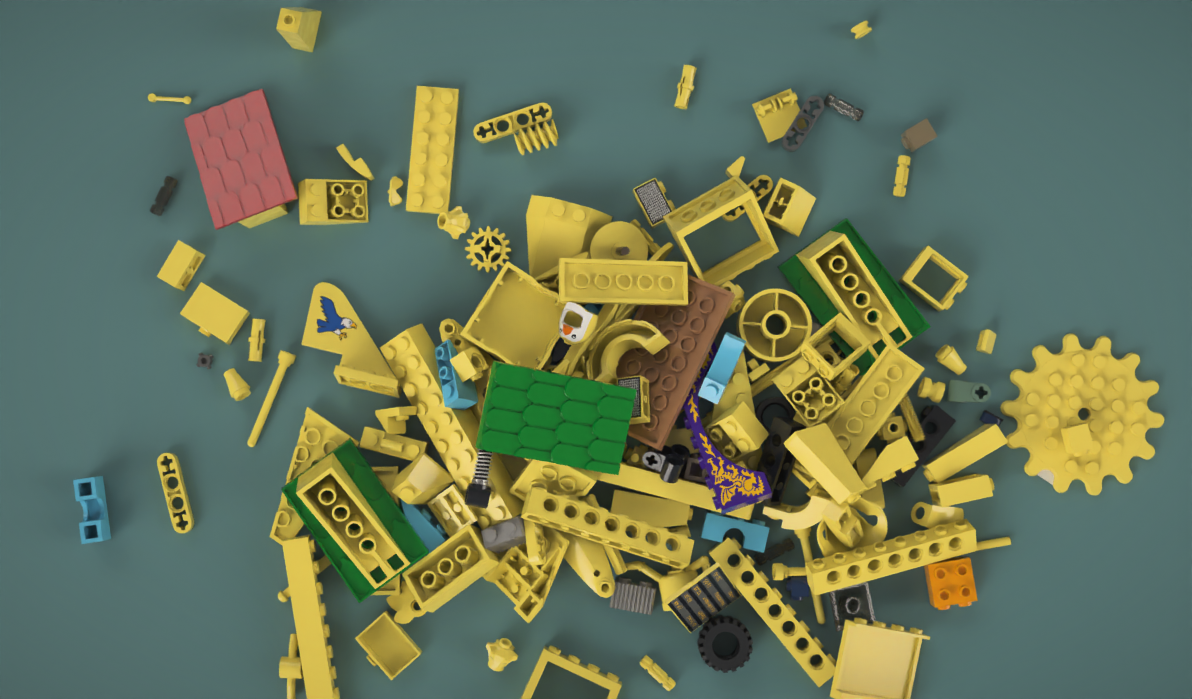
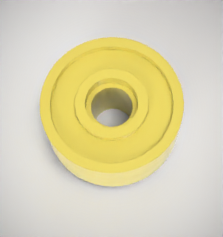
(752, 325)

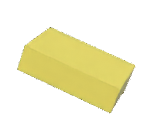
(214, 313)
(388, 645)

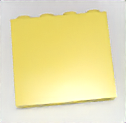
(876, 661)

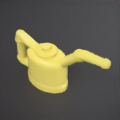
(674, 579)

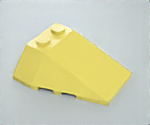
(559, 231)
(527, 583)

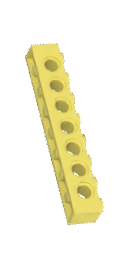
(617, 538)
(891, 556)
(820, 672)

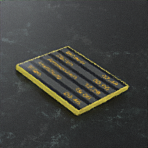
(703, 597)

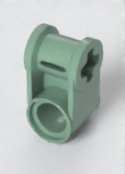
(964, 391)

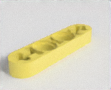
(511, 118)
(179, 491)

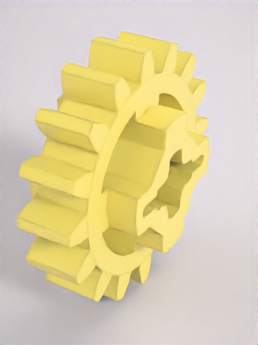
(478, 249)

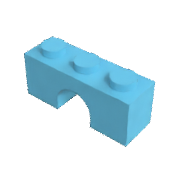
(95, 522)
(754, 532)

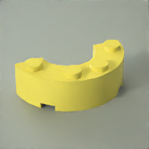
(617, 340)

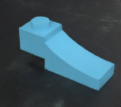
(722, 368)

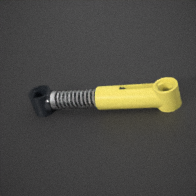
(478, 490)

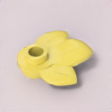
(404, 605)

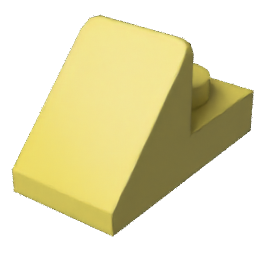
(394, 418)

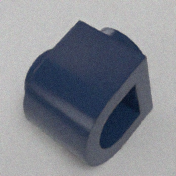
(798, 587)

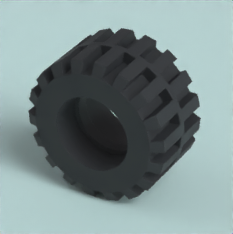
(738, 656)

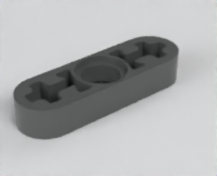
(815, 114)

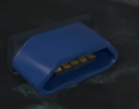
(989, 418)

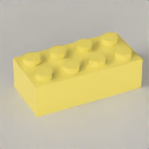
(450, 568)

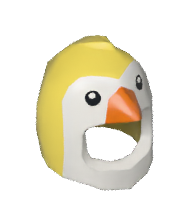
(576, 324)

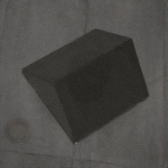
(851, 603)

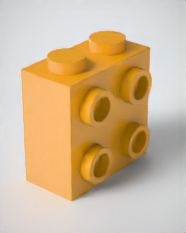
(950, 583)

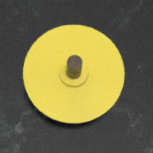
(619, 242)

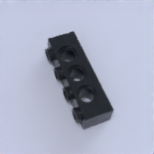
(941, 424)
(777, 459)

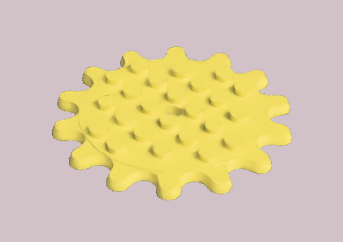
(1056, 393)

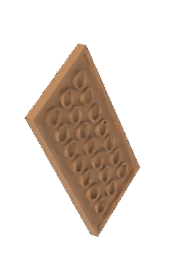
(675, 366)

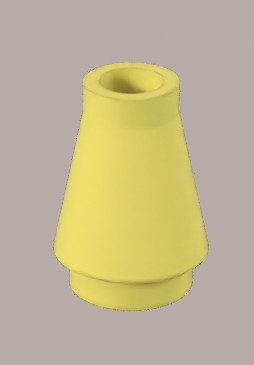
(949, 358)
(237, 386)

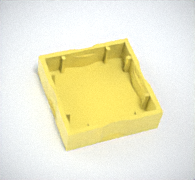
(516, 319)

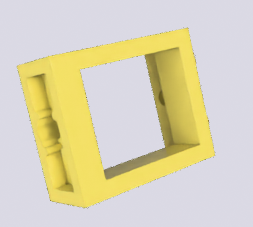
(958, 286)
(848, 332)
(961, 490)

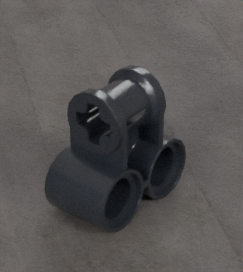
(668, 461)

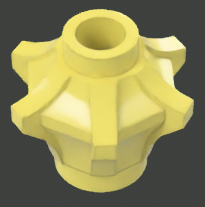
(454, 222)
(500, 654)

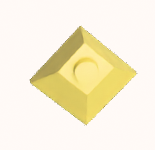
(421, 481)

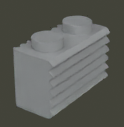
(504, 535)
(633, 596)

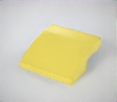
(451, 510)

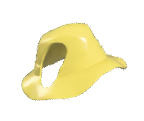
(871, 533)

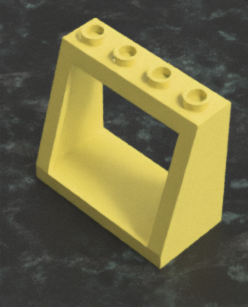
(708, 208)
(573, 665)

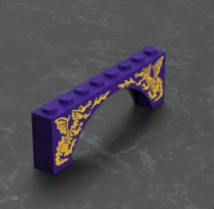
(731, 483)

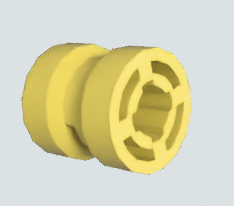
(931, 390)

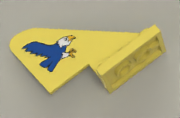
(337, 329)

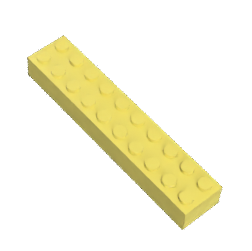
(450, 429)

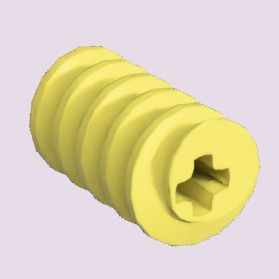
(536, 138)

